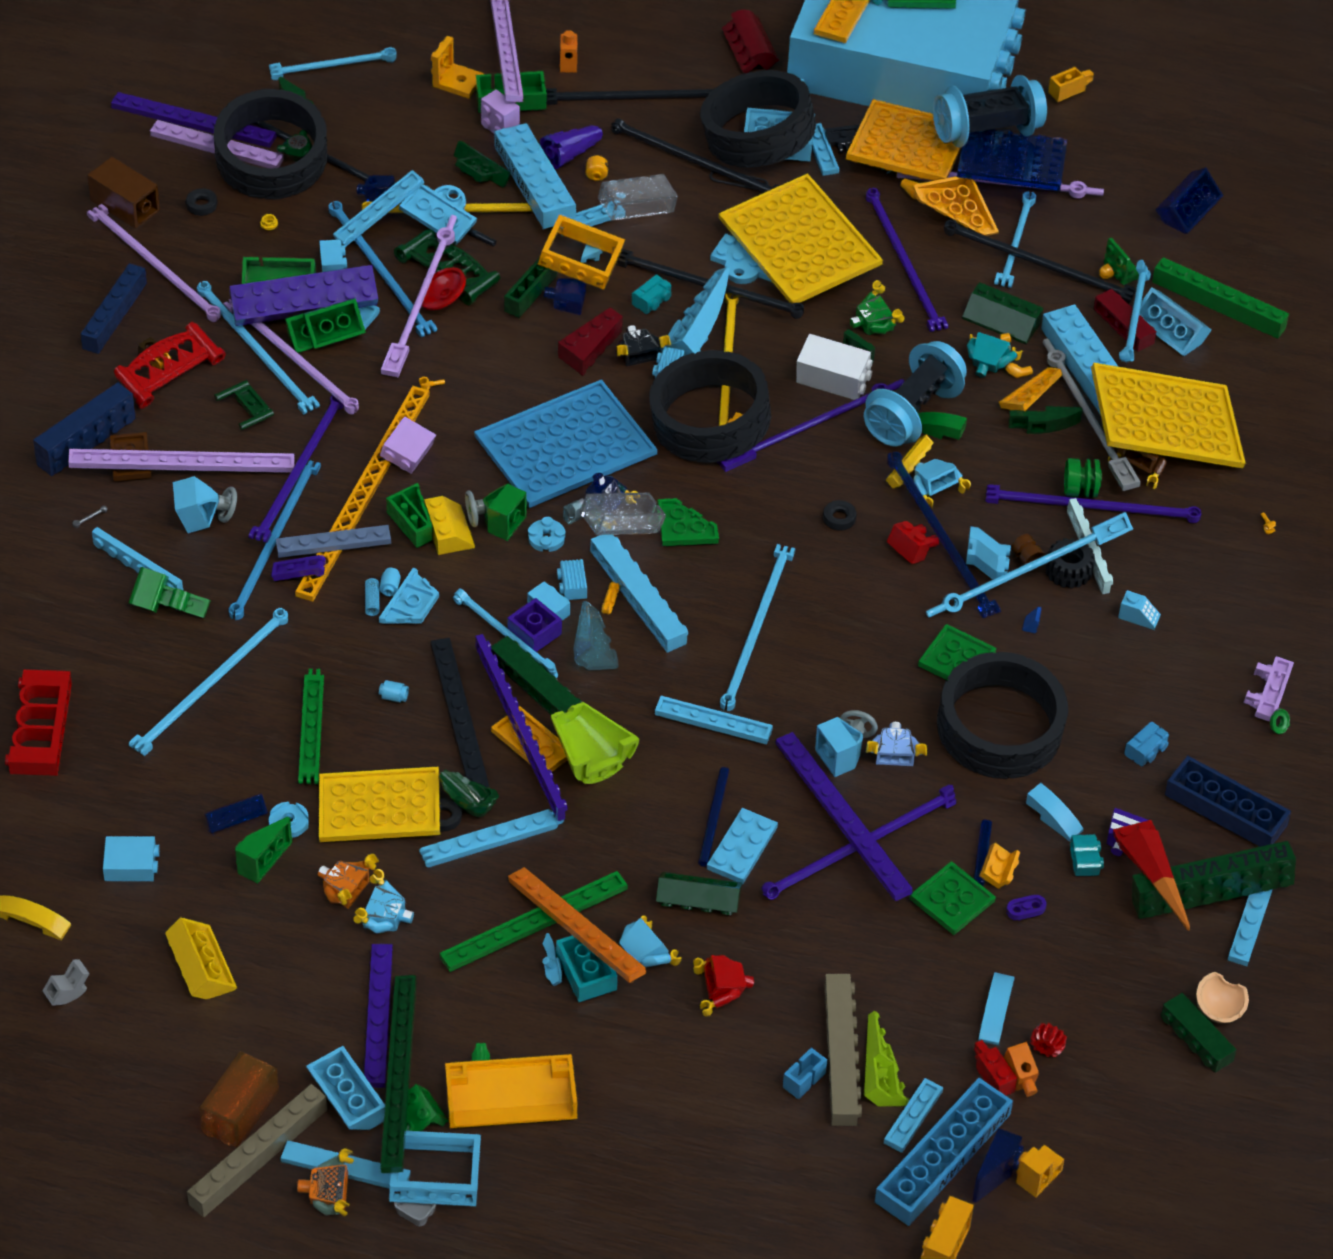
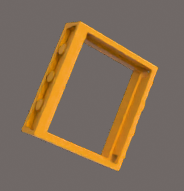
(589, 236)

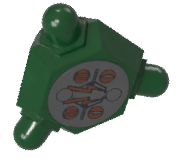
(296, 146)

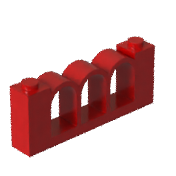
(40, 760)

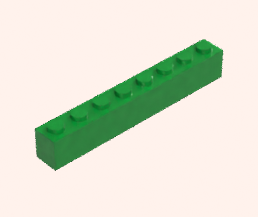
(1220, 297)

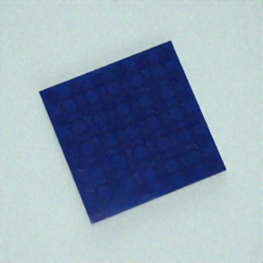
(1013, 159)

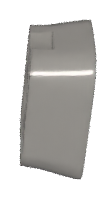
(415, 1212)

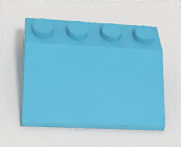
(763, 118)

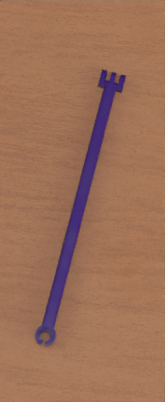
(873, 198)
(993, 494)
(263, 529)
(946, 799)

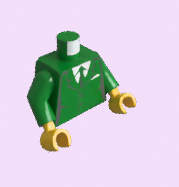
(874, 314)

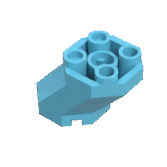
(987, 553)

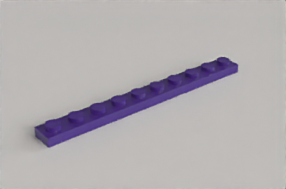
(187, 118)

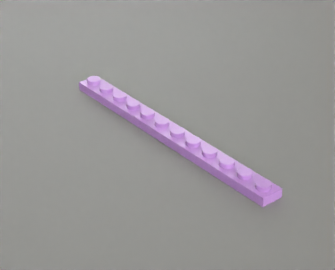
(507, 51)
(181, 460)

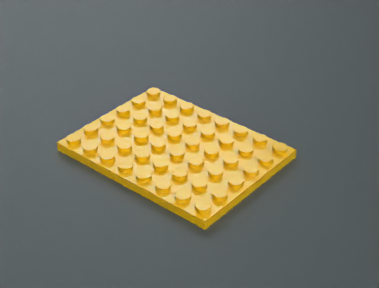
(800, 239)
(1167, 415)

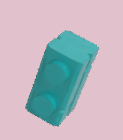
(651, 294)

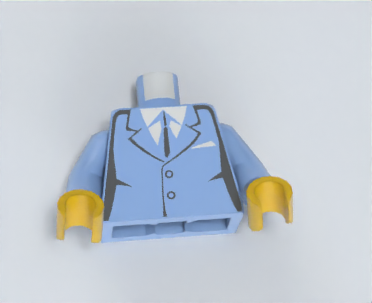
(896, 746)

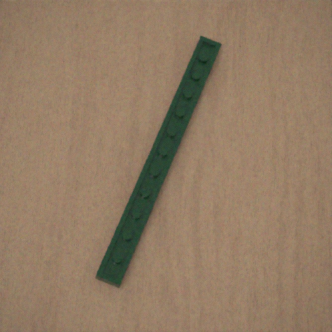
(398, 1074)

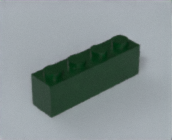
(528, 289)
(1198, 1033)

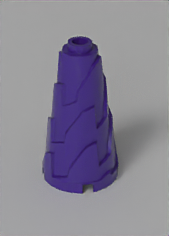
(564, 146)

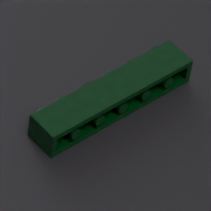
(533, 677)

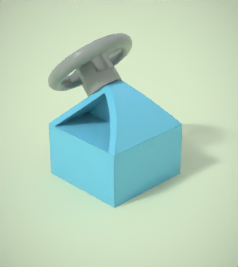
(198, 502)
(841, 740)

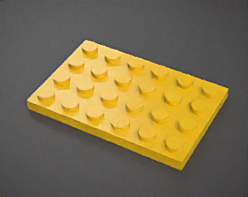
(379, 804)

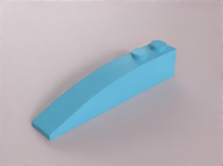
(700, 318)

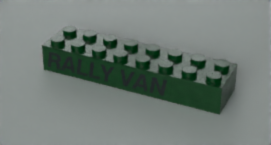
(1219, 878)

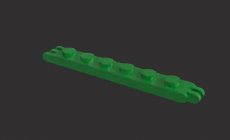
(311, 726)

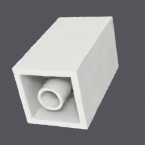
(834, 367)

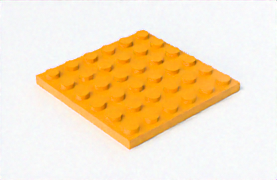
(902, 142)

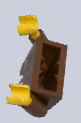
(1147, 461)

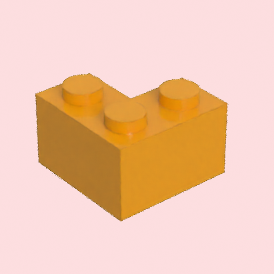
(1038, 1169)

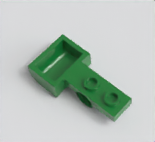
(151, 591)

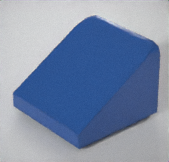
(1032, 621)

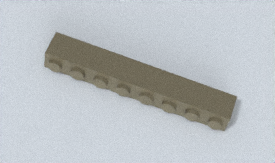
(841, 1050)
(257, 1150)

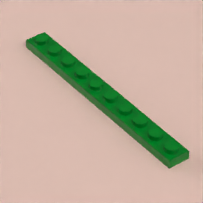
(529, 923)

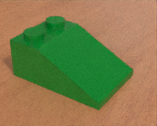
(262, 849)

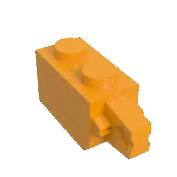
(1069, 83)

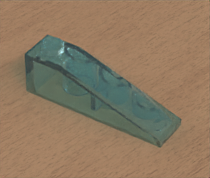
(592, 643)

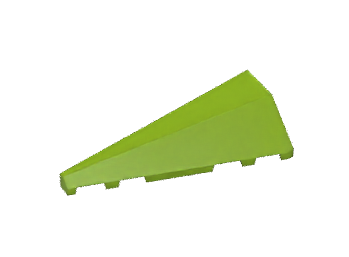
(881, 1070)

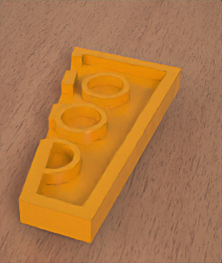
(1028, 393)

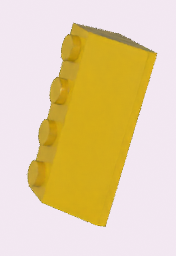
(200, 959)

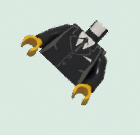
(640, 346)

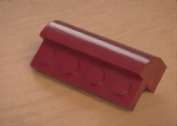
(749, 41)

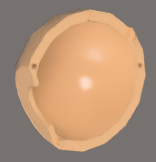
(1220, 999)

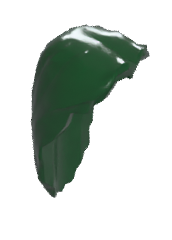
(468, 794)

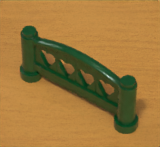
(418, 248)

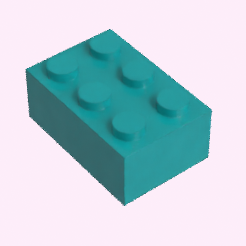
(585, 970)

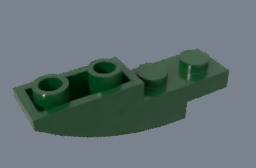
(1046, 421)

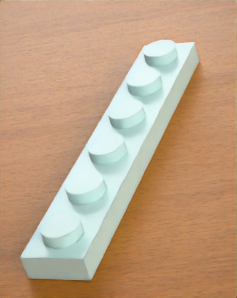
(1082, 530)

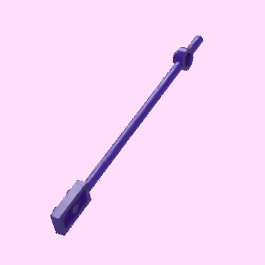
(750, 455)

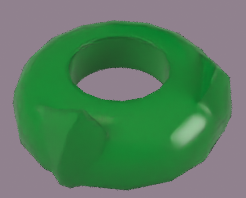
(1284, 721)

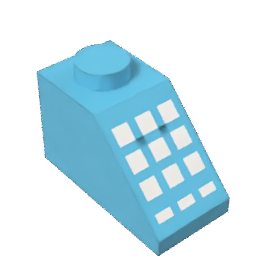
(1138, 610)

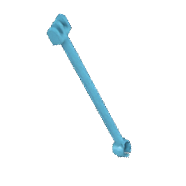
(388, 54)
(1006, 277)
(1127, 353)
(462, 597)

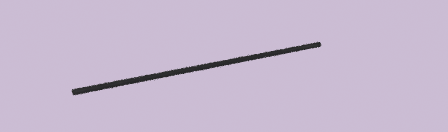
(363, 176)

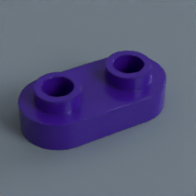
(1025, 907)

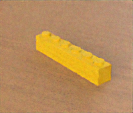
(911, 459)

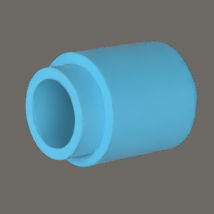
(390, 582)
(394, 691)

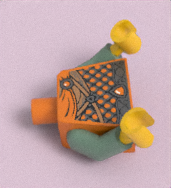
(329, 1185)

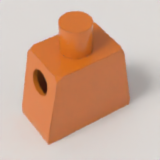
(568, 45)
(1023, 1066)

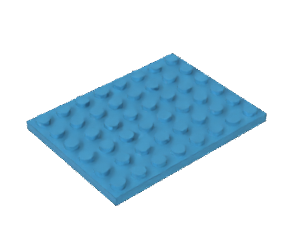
(565, 442)

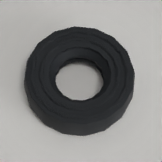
(198, 194)
(839, 506)
(455, 819)

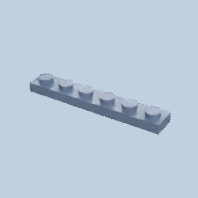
(333, 541)

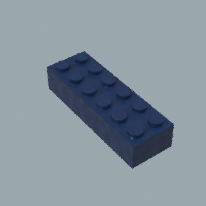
(84, 428)
(1227, 802)

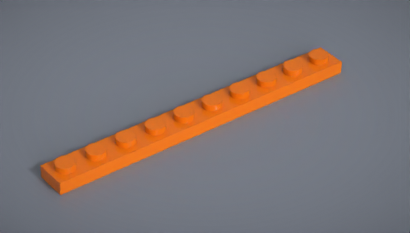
(577, 925)

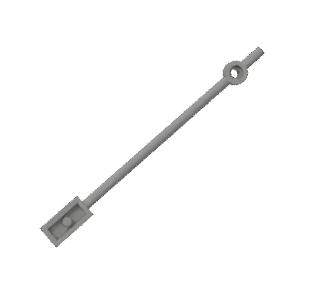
(1119, 467)

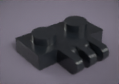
(841, 136)

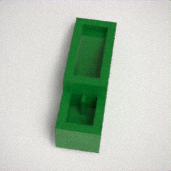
(941, 424)

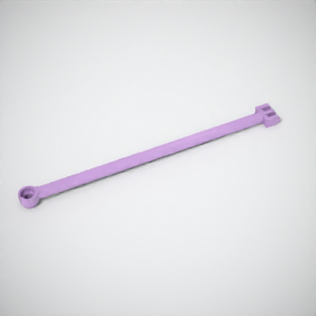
(212, 312)
(350, 404)

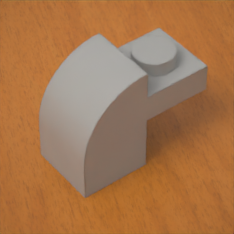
(67, 987)

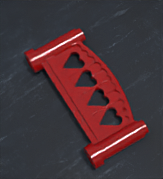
(141, 387)

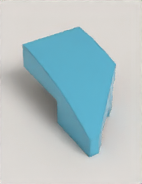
(591, 253)

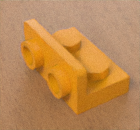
(999, 866)

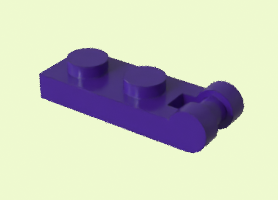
(299, 567)

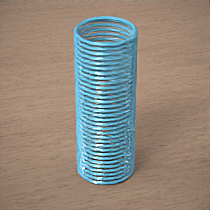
(374, 597)

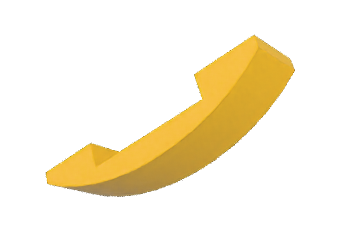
(35, 915)

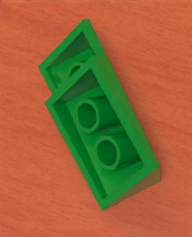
(325, 325)

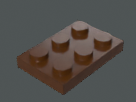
(131, 441)

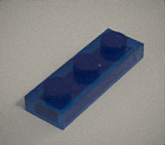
(236, 813)

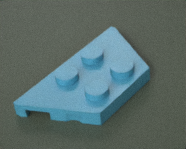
(411, 601)

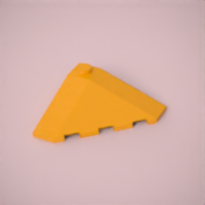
(958, 200)

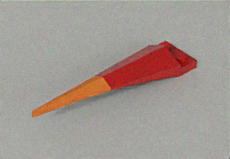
(1145, 849)

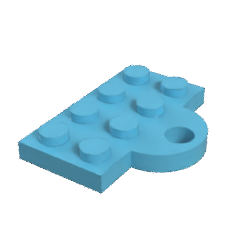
(436, 207)
(735, 257)

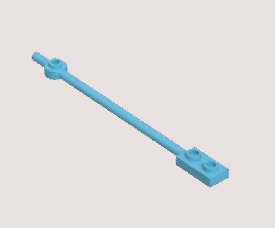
(1101, 533)

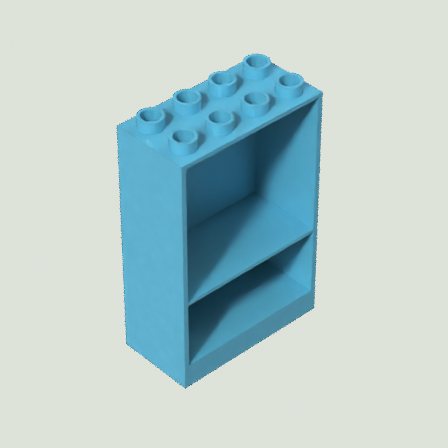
(909, 52)

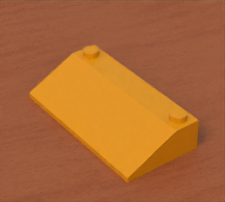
(511, 1091)

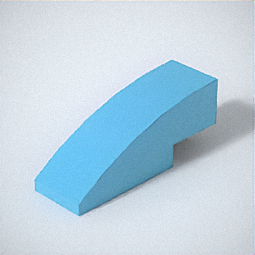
(1053, 811)

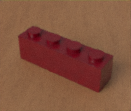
(1118, 316)

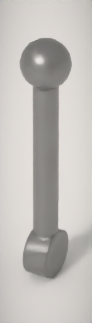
(76, 523)

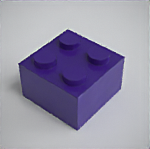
(535, 624)

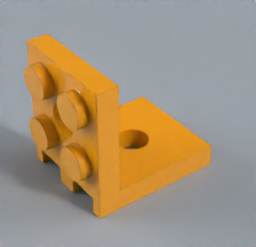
(447, 74)

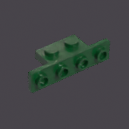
(479, 166)

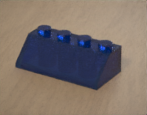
(1190, 201)

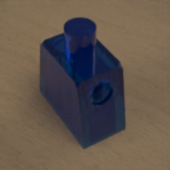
(375, 186)
(567, 295)

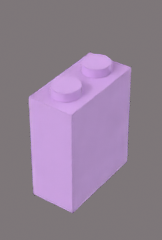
(407, 445)

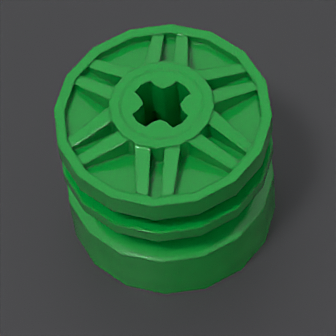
(1082, 477)

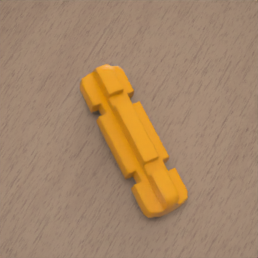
(610, 598)

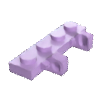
(1276, 678)

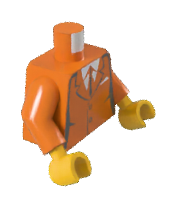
(346, 880)

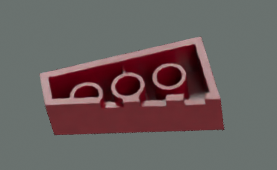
(590, 340)

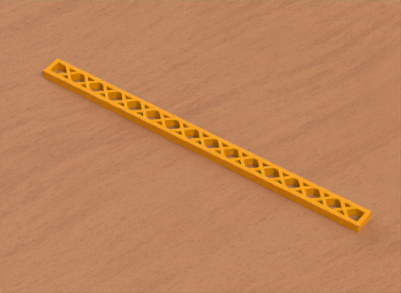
(360, 490)

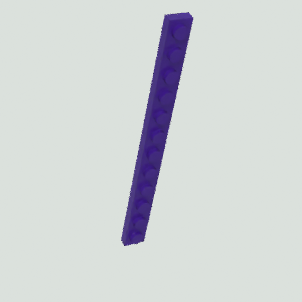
(522, 731)
(844, 817)

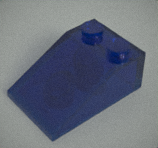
(998, 1163)

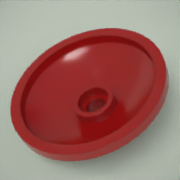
(444, 288)

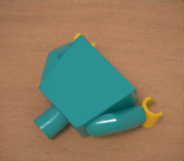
(990, 353)

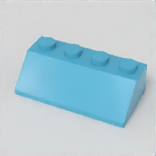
(1173, 322)
(348, 1090)

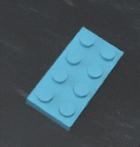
(742, 846)

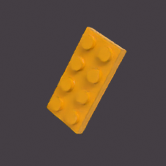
(840, 19)
(548, 743)

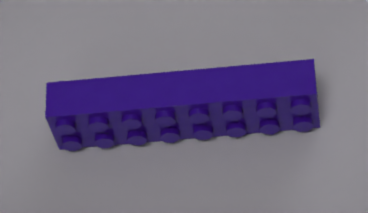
(300, 294)

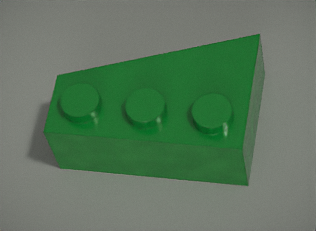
(411, 515)

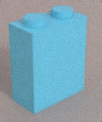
(130, 858)

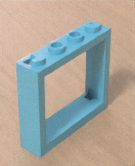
(439, 1192)

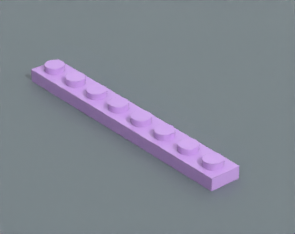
(206, 142)

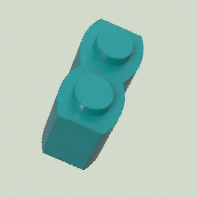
(1086, 855)

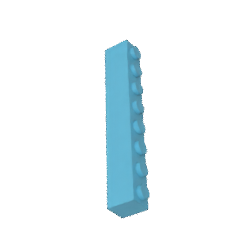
(639, 592)

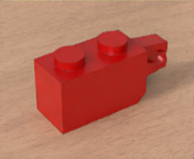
(994, 1068)

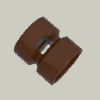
(1026, 549)

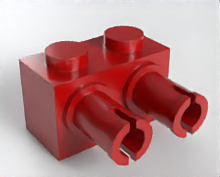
(911, 541)

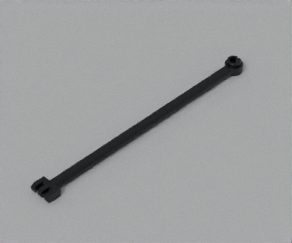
(553, 96)
(619, 126)
(951, 227)
(626, 257)

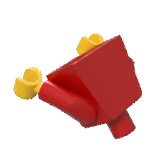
(724, 980)

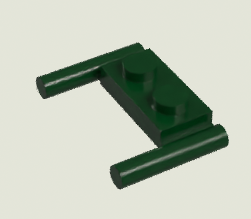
(250, 402)

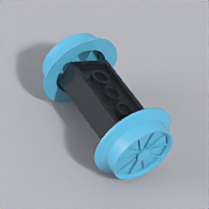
(1017, 105)
(894, 415)

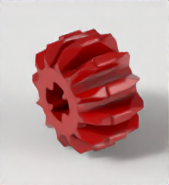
(1048, 1039)

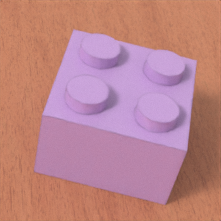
(498, 113)

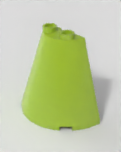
(593, 742)

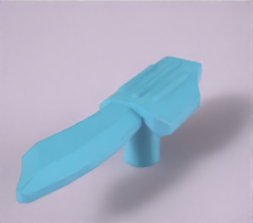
(551, 963)

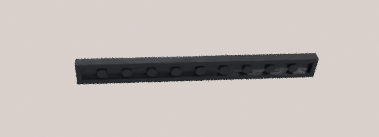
(459, 711)

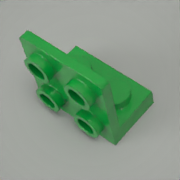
(1122, 267)
(423, 1110)

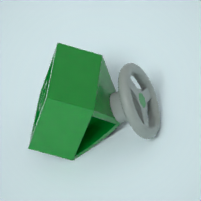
(502, 510)

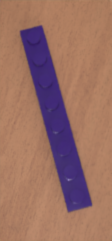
(378, 1015)

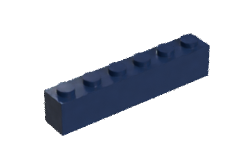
(113, 308)

